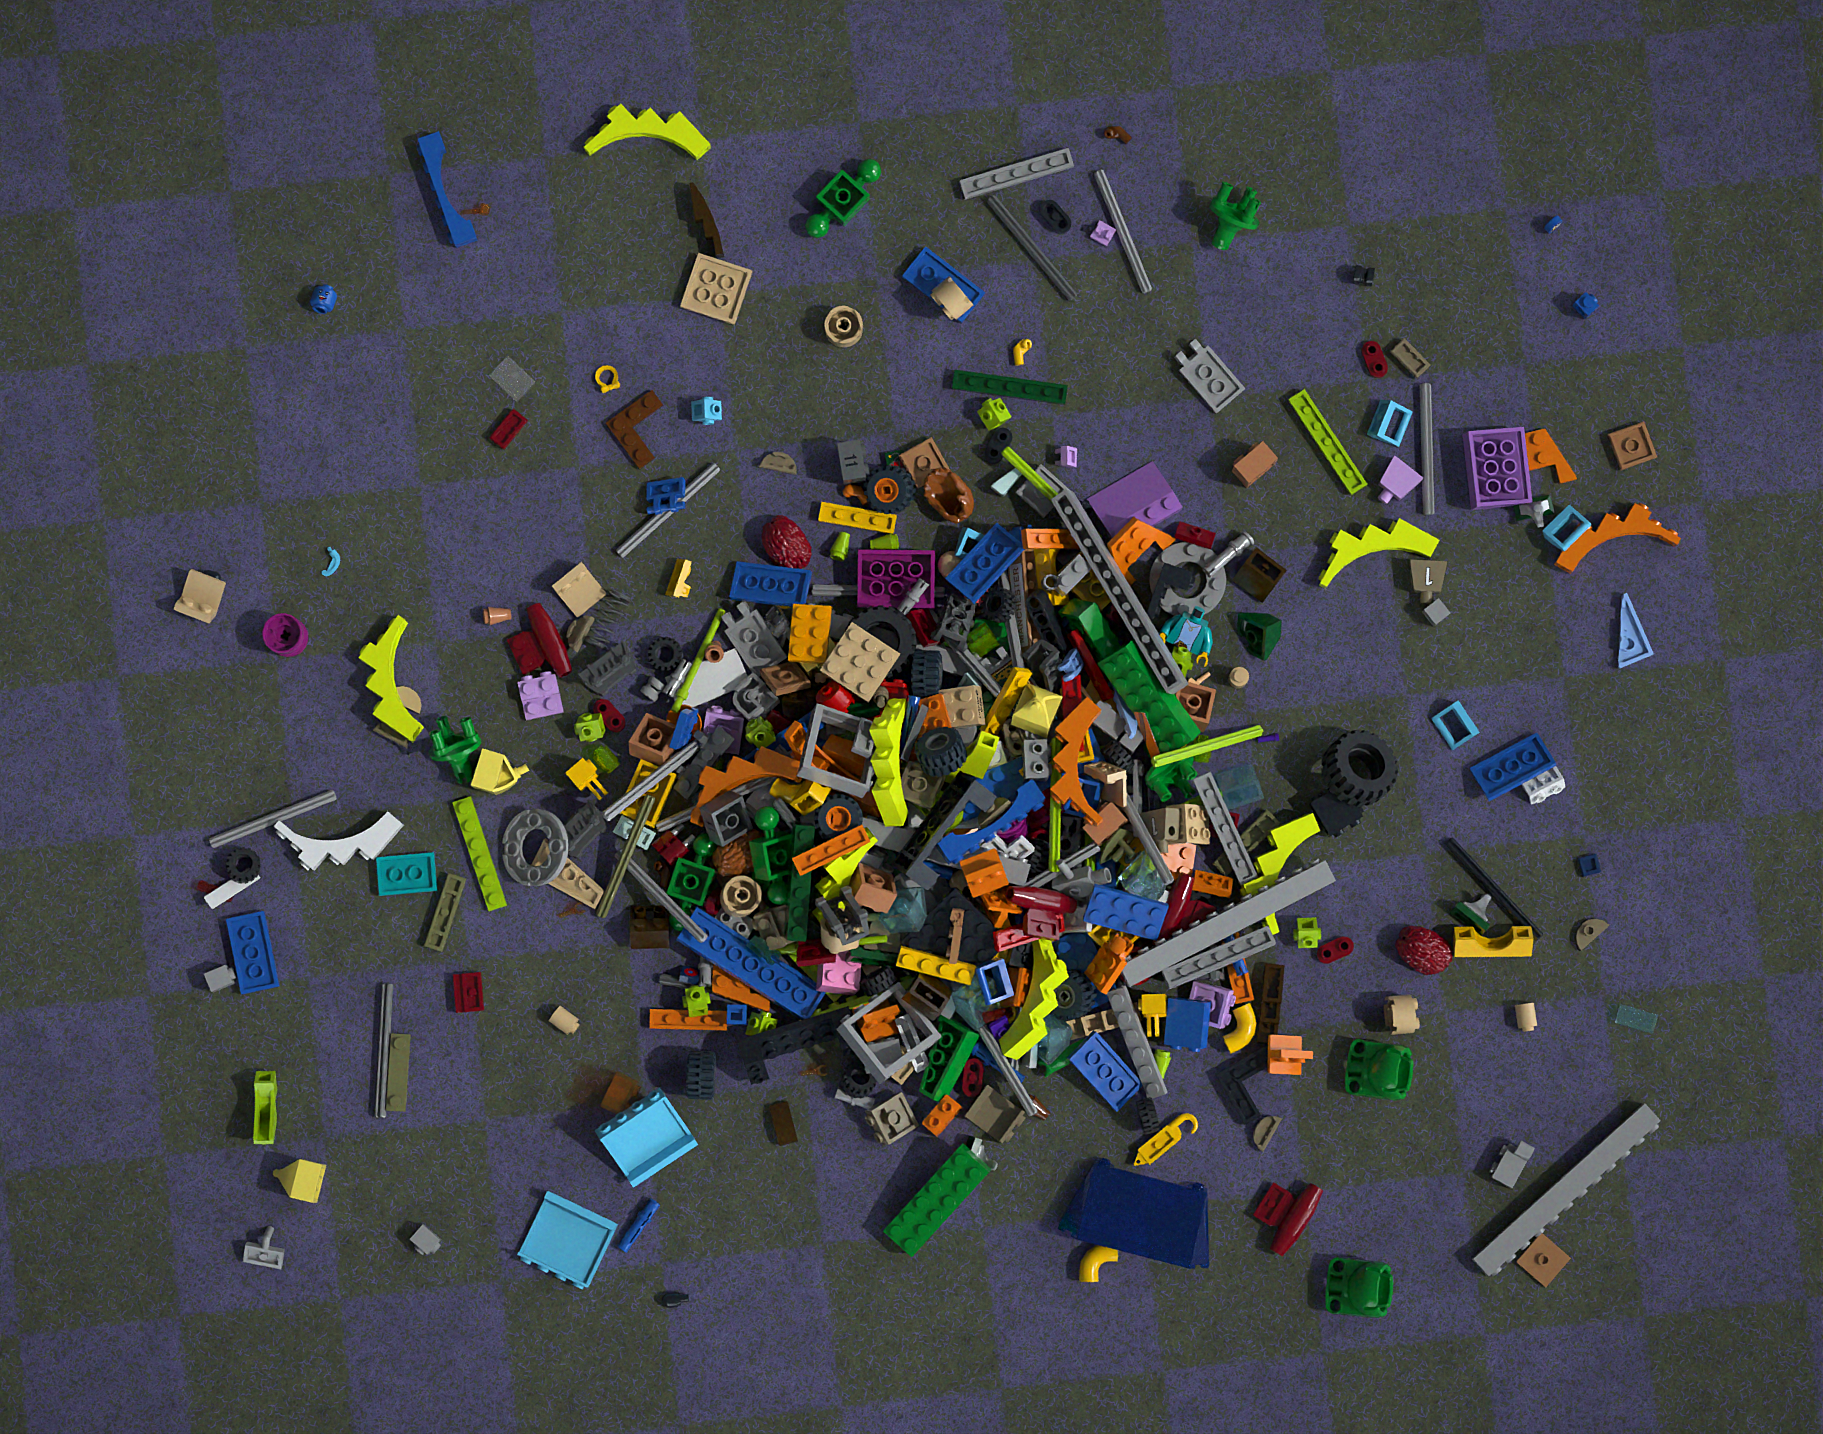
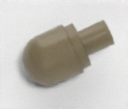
(881, 696)

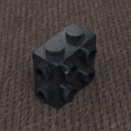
(1335, 814)

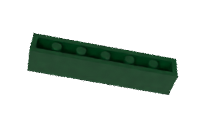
(798, 886)

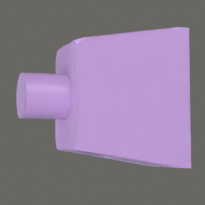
(1398, 480)

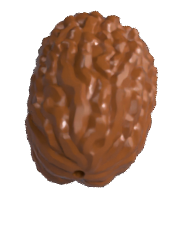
(948, 495)
(735, 857)

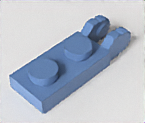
(1071, 665)

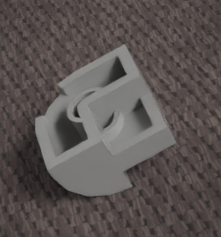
(754, 698)

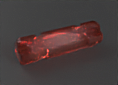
(204, 886)
(997, 1014)

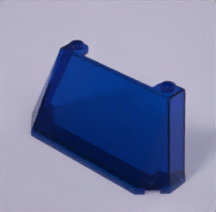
(1140, 1215)

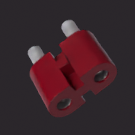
(671, 847)

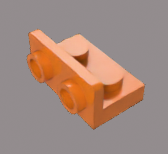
(1212, 883)
(942, 1115)

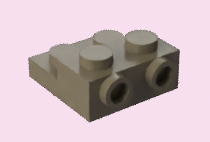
(919, 787)
(771, 926)
(891, 1119)

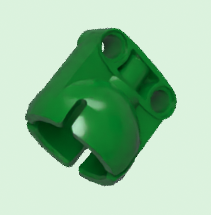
(1379, 1070)
(1361, 1287)

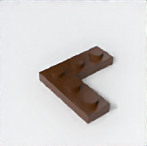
(625, 421)

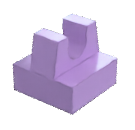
(1103, 233)
(1068, 456)

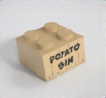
(964, 706)

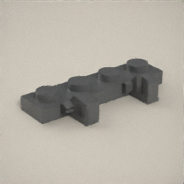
(712, 749)

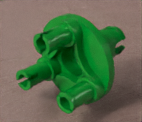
(1233, 215)
(455, 747)
(1173, 773)

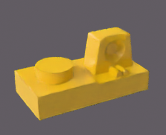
(680, 573)

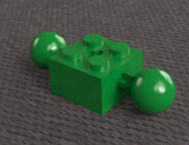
(841, 185)
(771, 854)
(687, 870)

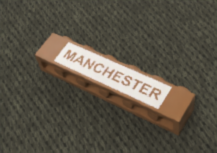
(1022, 583)

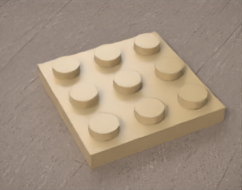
(716, 289)
(860, 662)

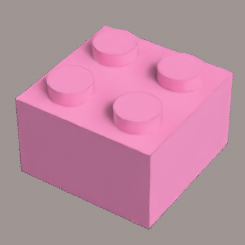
(839, 976)

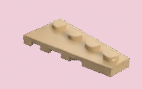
(572, 879)

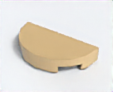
(409, 698)

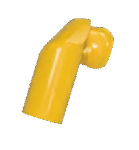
(1019, 349)

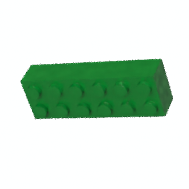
(1144, 693)
(937, 1200)

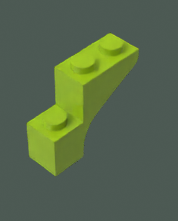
(265, 1107)

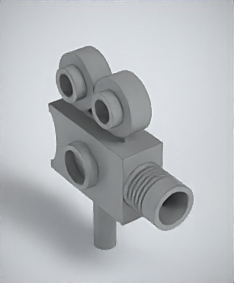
(1079, 882)

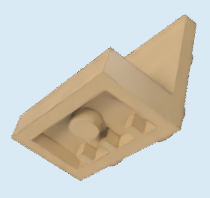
(579, 590)
(200, 596)
(1113, 779)
(1192, 824)

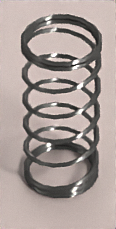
(616, 594)

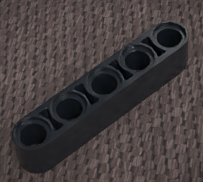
(1049, 625)

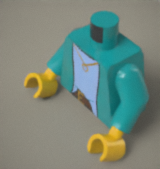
(1189, 632)

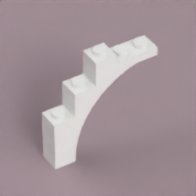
(369, 841)

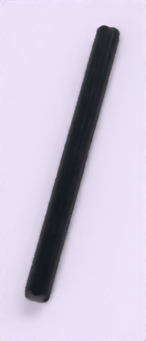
(1492, 887)

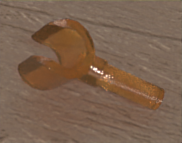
(484, 210)
(571, 911)
(813, 1072)

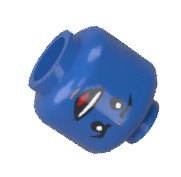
(323, 299)

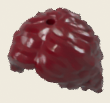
(786, 543)
(1424, 949)

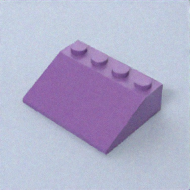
(1497, 468)
(1137, 495)

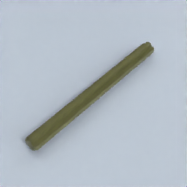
(625, 856)

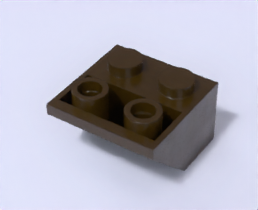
(1259, 575)
(801, 702)
(649, 927)
(927, 995)

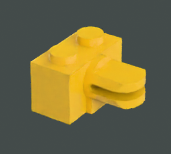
(583, 775)
(1153, 1007)

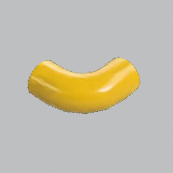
(784, 790)
(1244, 1031)
(1092, 1261)

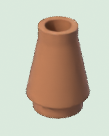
(495, 615)
(714, 652)

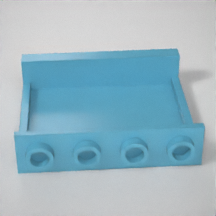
(646, 1137)
(567, 1240)

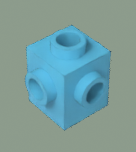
(710, 410)

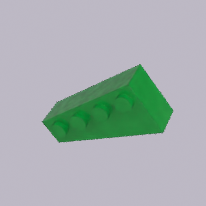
(1091, 626)
(947, 1058)

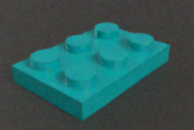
(406, 874)

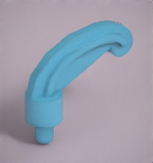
(334, 563)

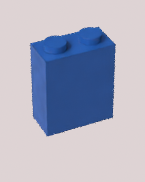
(1187, 1023)

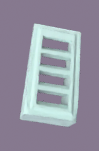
(1004, 484)

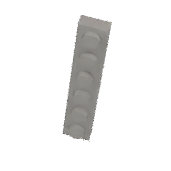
(1016, 173)
(1225, 828)
(1218, 957)
(1136, 1042)

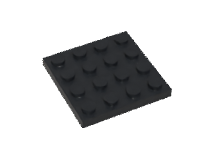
(976, 934)

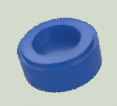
(1553, 224)

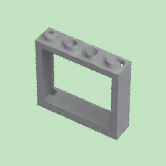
(823, 777)
(863, 1050)

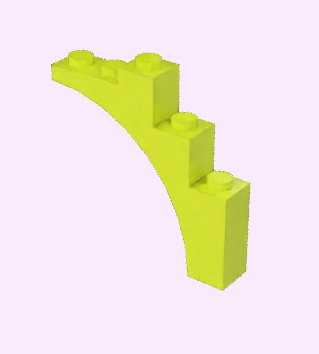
(649, 124)
(1402, 537)
(382, 682)
(978, 757)
(885, 762)
(1269, 864)
(840, 873)
(1040, 1001)

